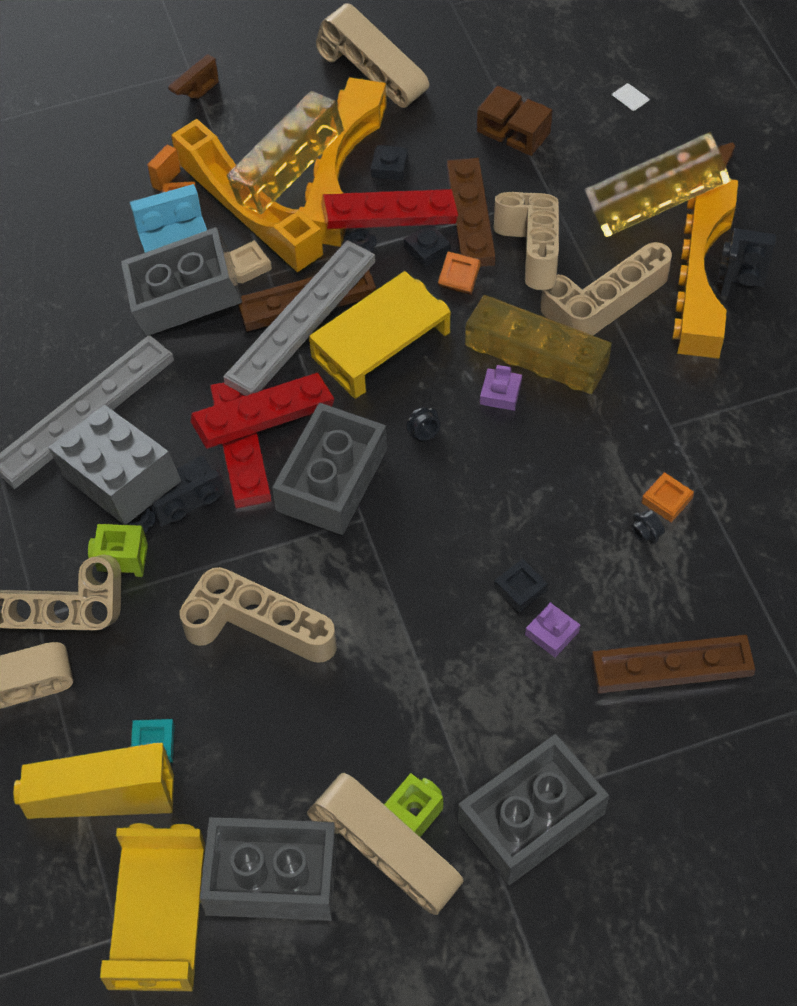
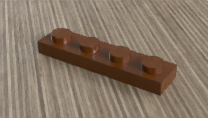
(473, 219)
(265, 306)
(672, 663)

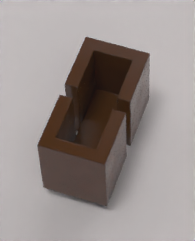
(506, 111)

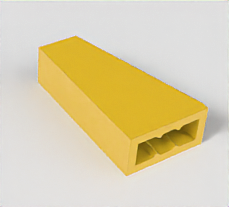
(98, 784)

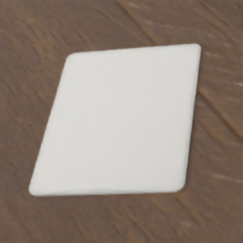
(630, 97)

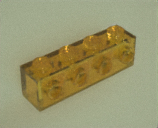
(285, 152)
(658, 184)
(537, 344)

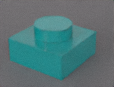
(154, 731)

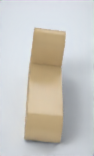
(372, 53)
(537, 220)
(610, 294)
(79, 603)
(308, 635)
(34, 673)
(387, 843)

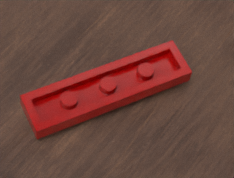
(389, 209)
(260, 410)
(243, 459)

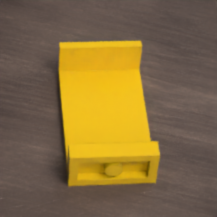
(377, 330)
(156, 909)

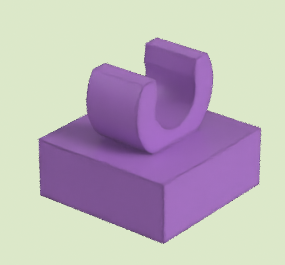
(501, 388)
(552, 629)

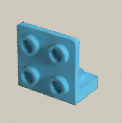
(167, 217)

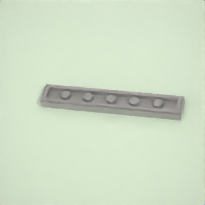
(299, 319)
(108, 388)

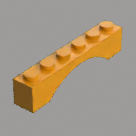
(361, 113)
(281, 228)
(703, 316)

